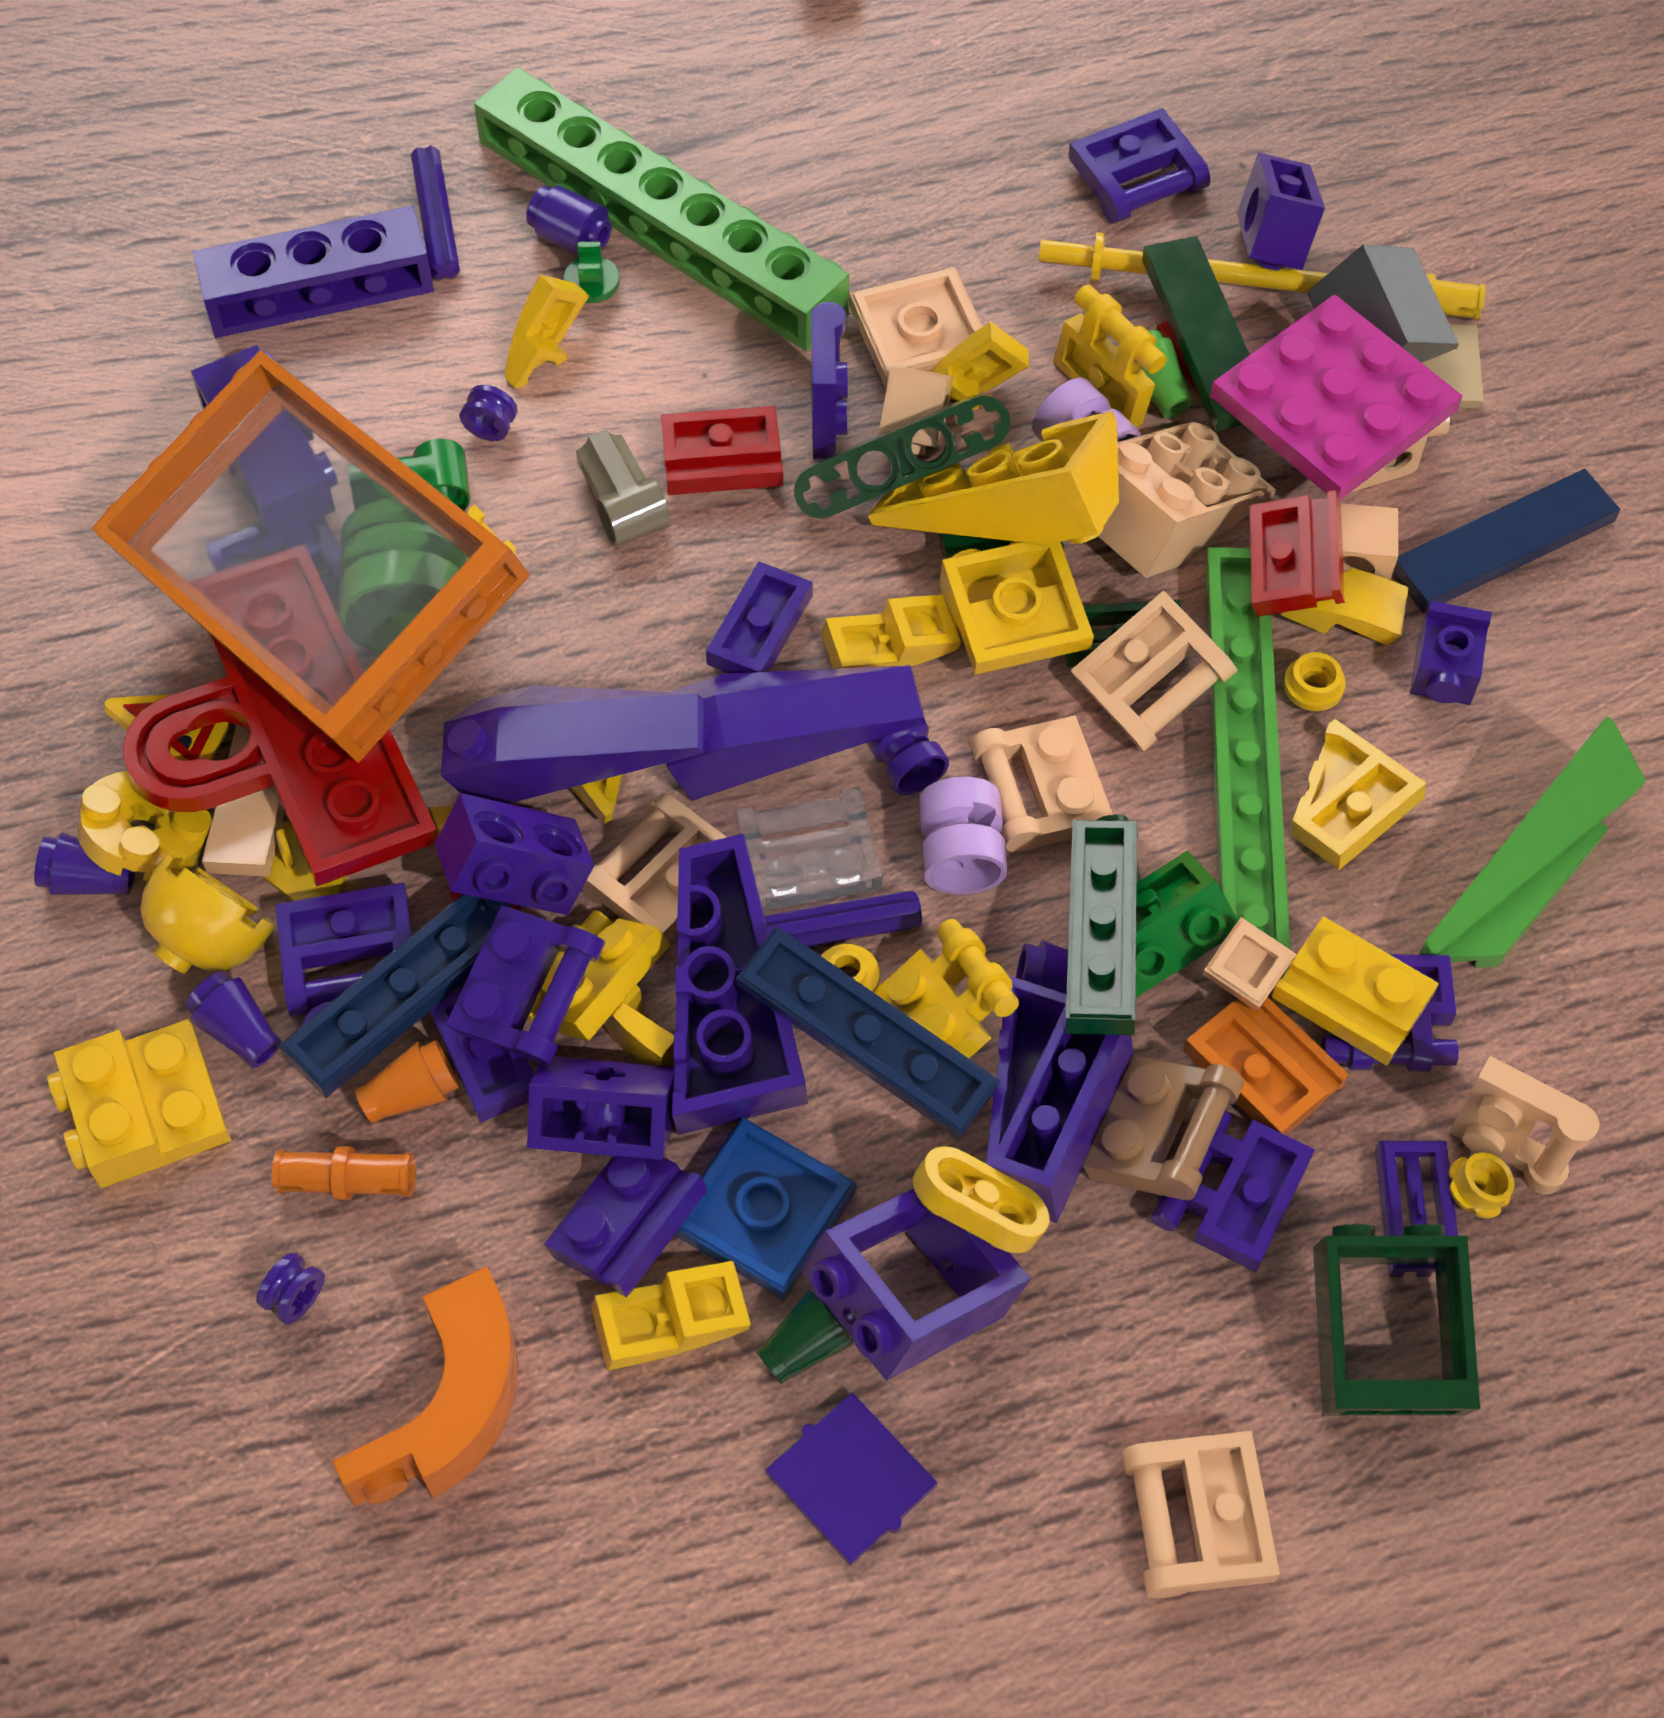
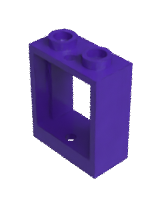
(882, 1329)

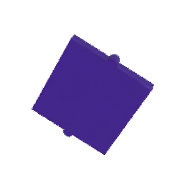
(851, 1478)

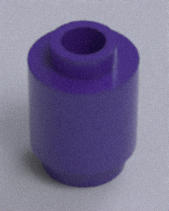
(567, 218)

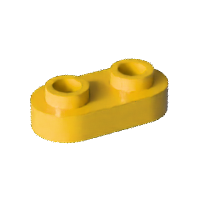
(980, 1199)

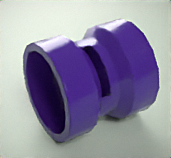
(910, 759)

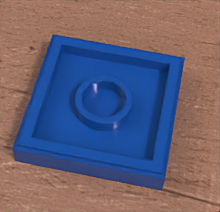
(765, 1207)

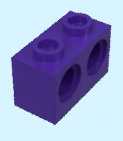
(513, 854)

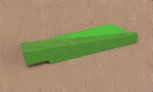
(1540, 853)

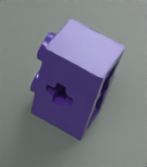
(601, 1108)

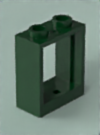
(1418, 1245)

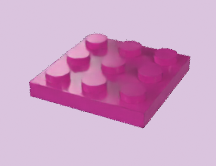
(1335, 397)

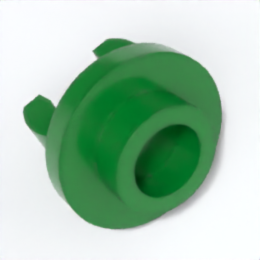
(593, 273)

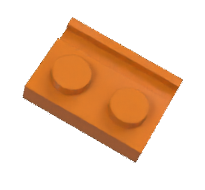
(1280, 1064)

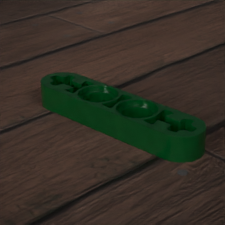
(904, 464)

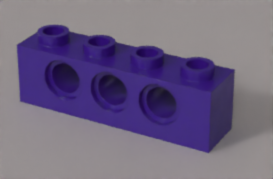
(313, 271)

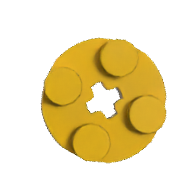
(115, 844)

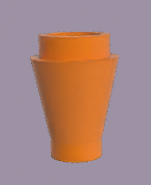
(410, 1082)

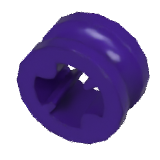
(488, 413)
(290, 1288)

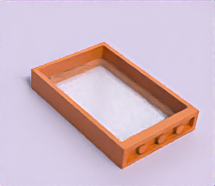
(311, 553)

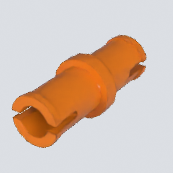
(344, 1173)

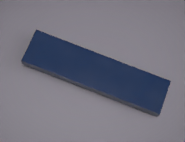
(1505, 539)
(391, 995)
(868, 1032)

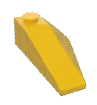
(1028, 495)

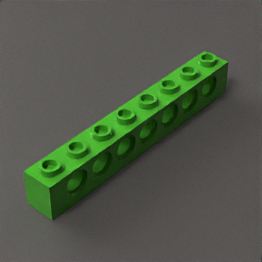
(661, 205)

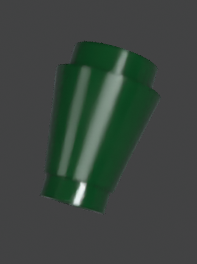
(803, 1339)

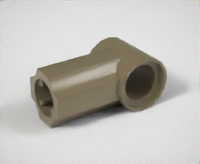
(624, 497)

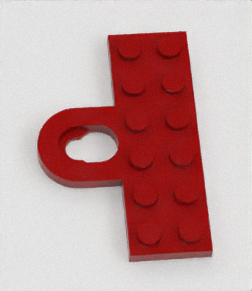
(338, 809)

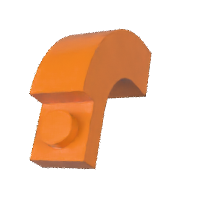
(464, 1413)

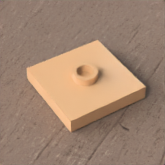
(914, 320)

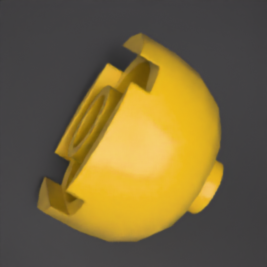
(199, 919)

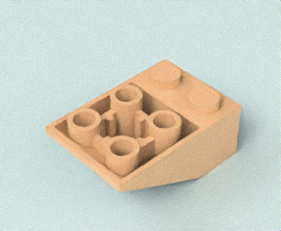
(1178, 496)

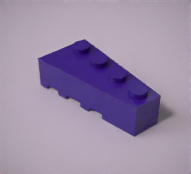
(728, 1046)

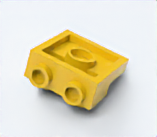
(1014, 604)
(137, 1102)

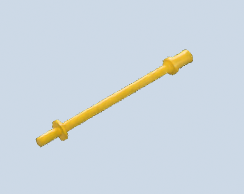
(1454, 297)

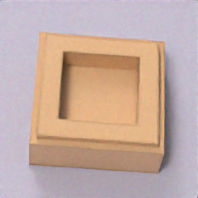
(1249, 964)

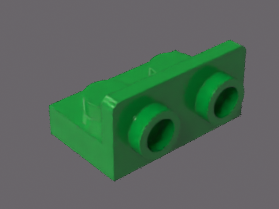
(1177, 919)

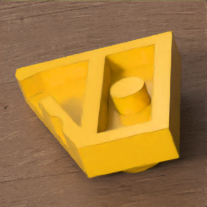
(1352, 797)

